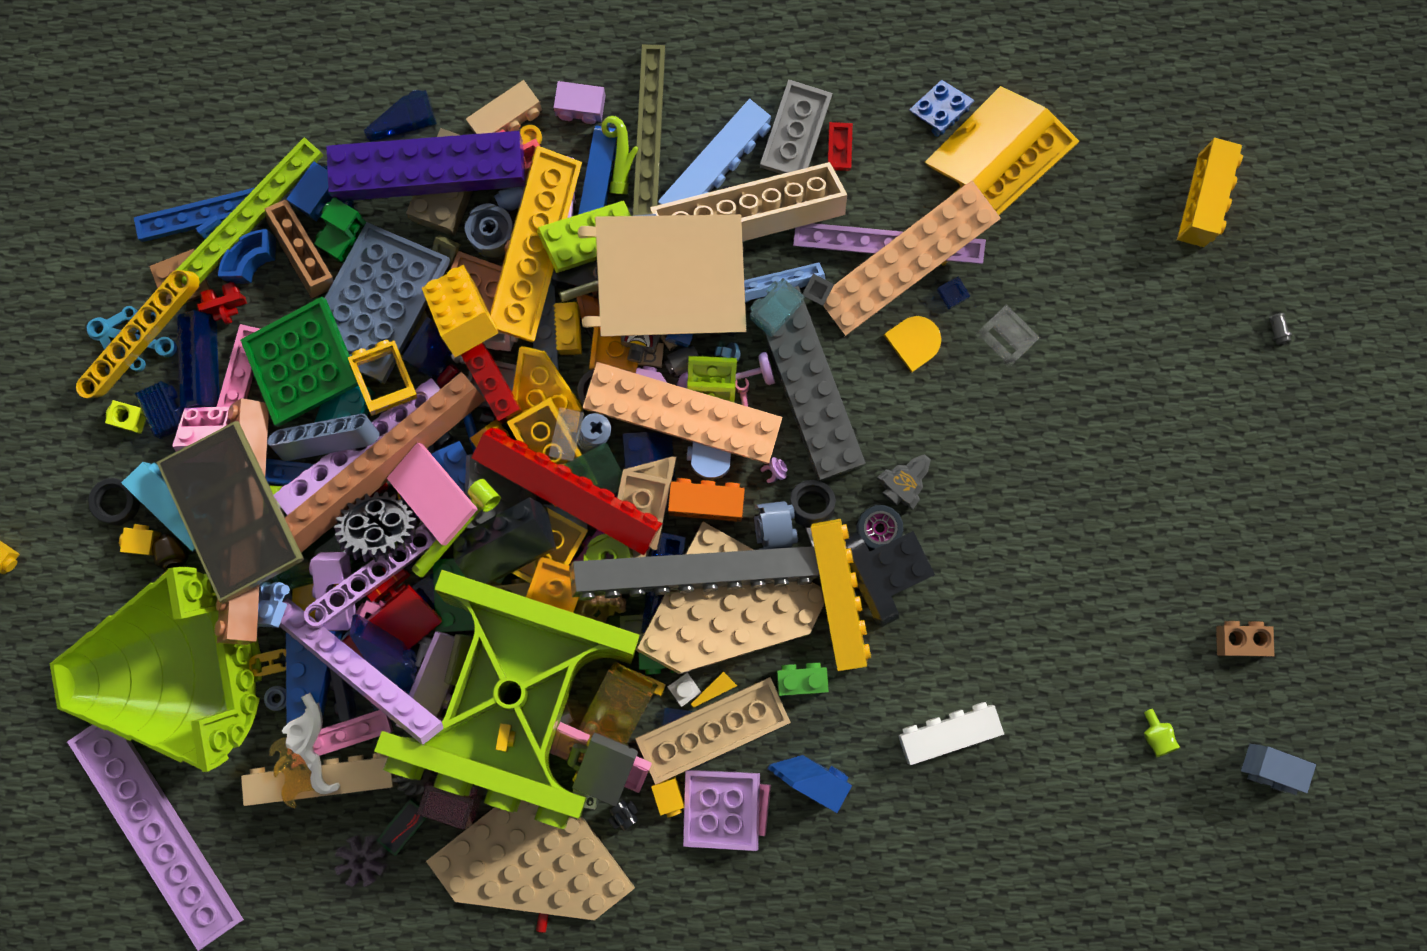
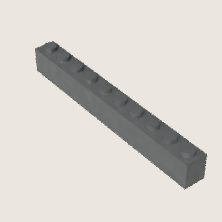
(692, 572)

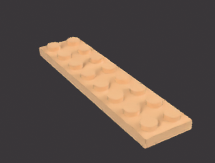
(910, 257)
(682, 413)

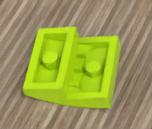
(712, 376)

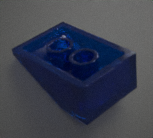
(384, 651)

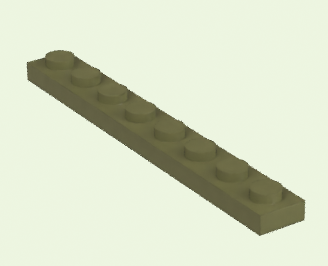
(649, 128)

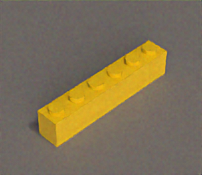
(839, 594)

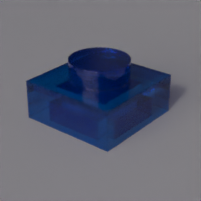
(953, 292)

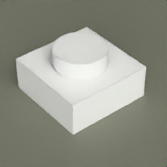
(684, 689)

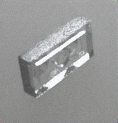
(566, 434)

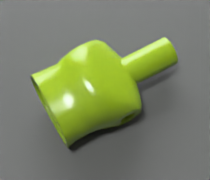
(1160, 735)

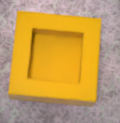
(505, 737)

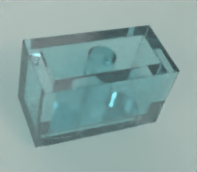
(776, 306)

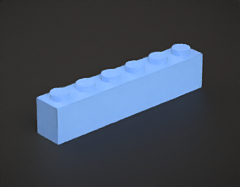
(721, 154)

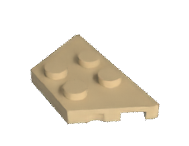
(648, 488)

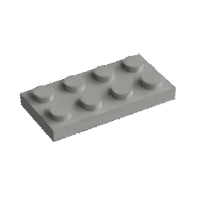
(796, 128)

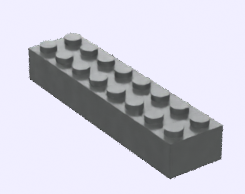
(814, 397)

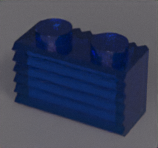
(160, 408)

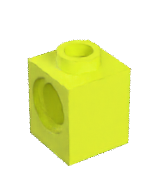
(134, 422)

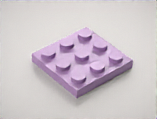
(721, 810)

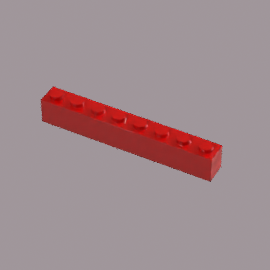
(566, 490)

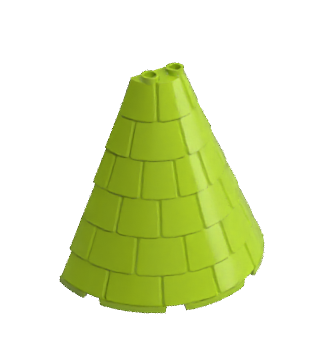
(162, 674)

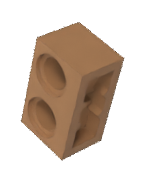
(1244, 639)

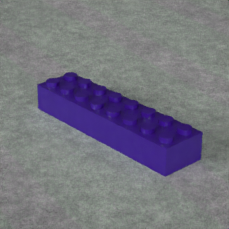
(426, 166)

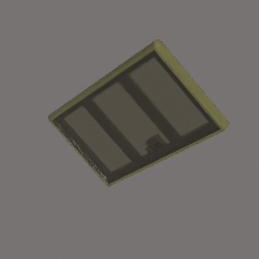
(229, 512)

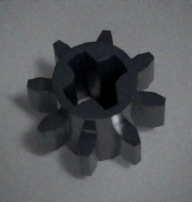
(623, 815)

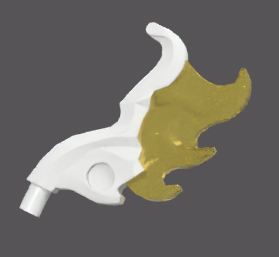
(297, 756)

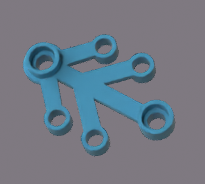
(110, 331)

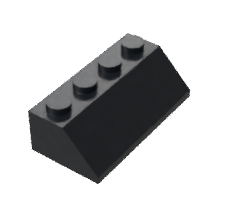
(505, 542)

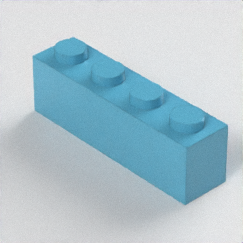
(151, 490)

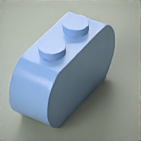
(708, 461)

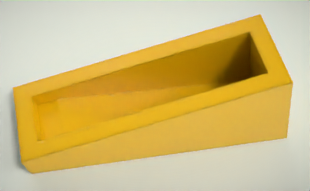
(717, 687)

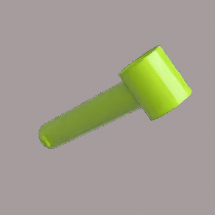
(484, 499)

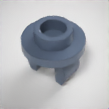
(730, 351)

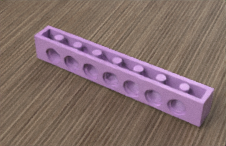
(330, 465)

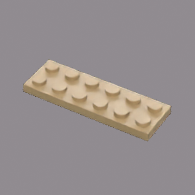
(712, 730)

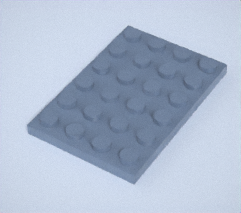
(381, 293)

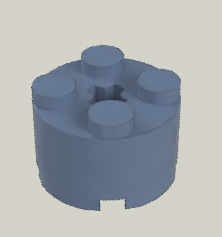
(478, 225)
(774, 525)

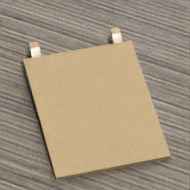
(668, 274)

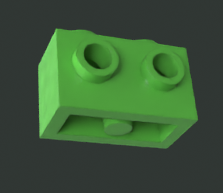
(802, 681)

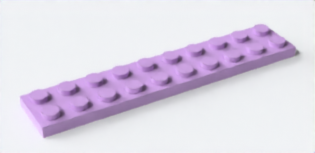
(156, 834)

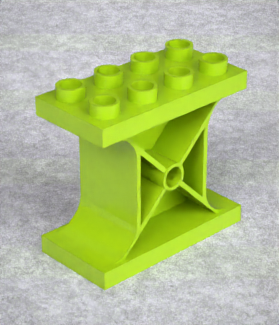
(512, 647)

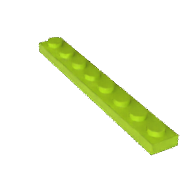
(251, 210)

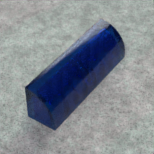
(198, 360)

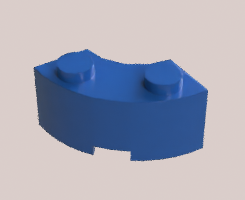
(246, 256)

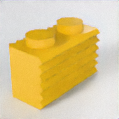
(567, 328)

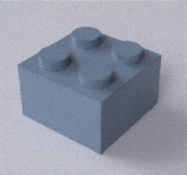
(1278, 769)

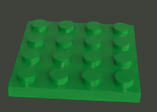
(300, 361)

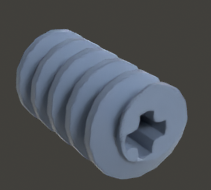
(593, 432)

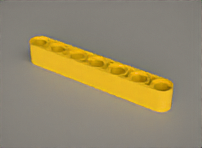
(127, 338)

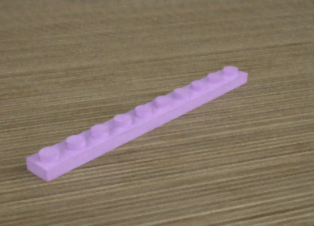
(361, 675)

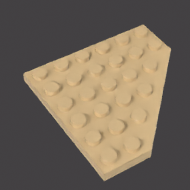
(725, 623)
(531, 866)

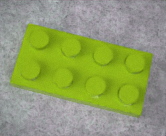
(562, 238)

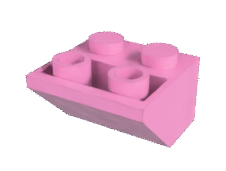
(198, 423)

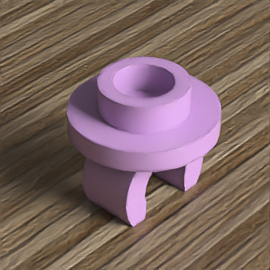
(778, 469)

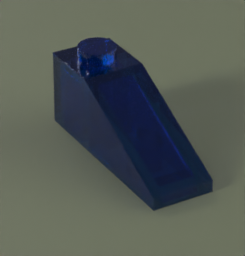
(406, 115)

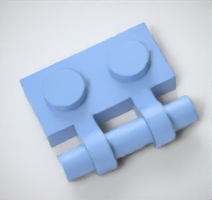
(270, 603)

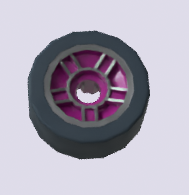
(875, 515)

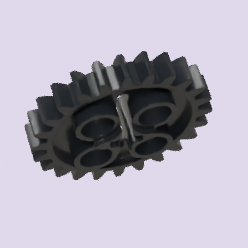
(375, 526)

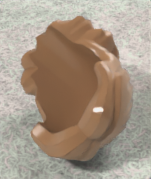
(606, 606)

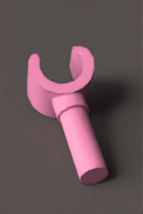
(743, 392)

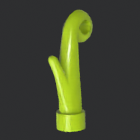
(623, 159)

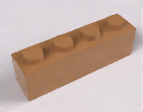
(298, 248)

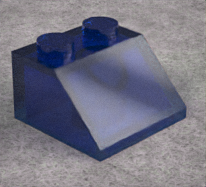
(428, 351)
(647, 448)

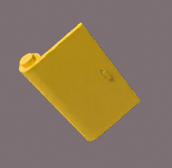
(991, 139)

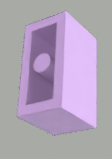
(579, 102)

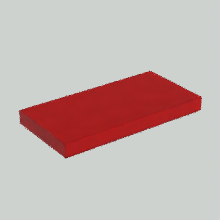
(403, 617)

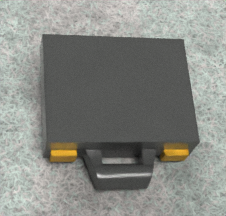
(603, 767)

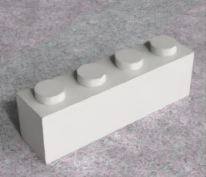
(950, 734)

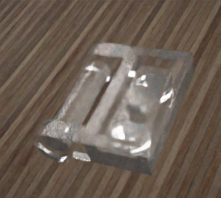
(1013, 330)

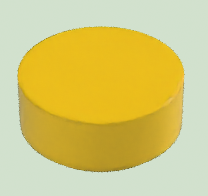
(530, 133)

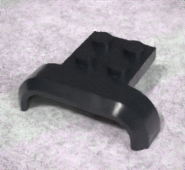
(887, 572)

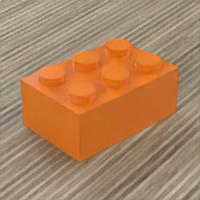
(706, 500)

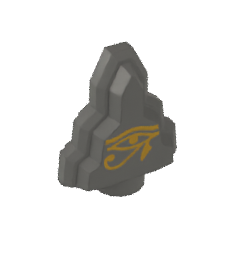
(905, 481)

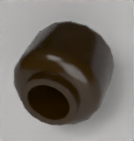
(169, 552)

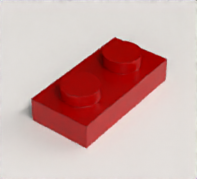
(840, 146)

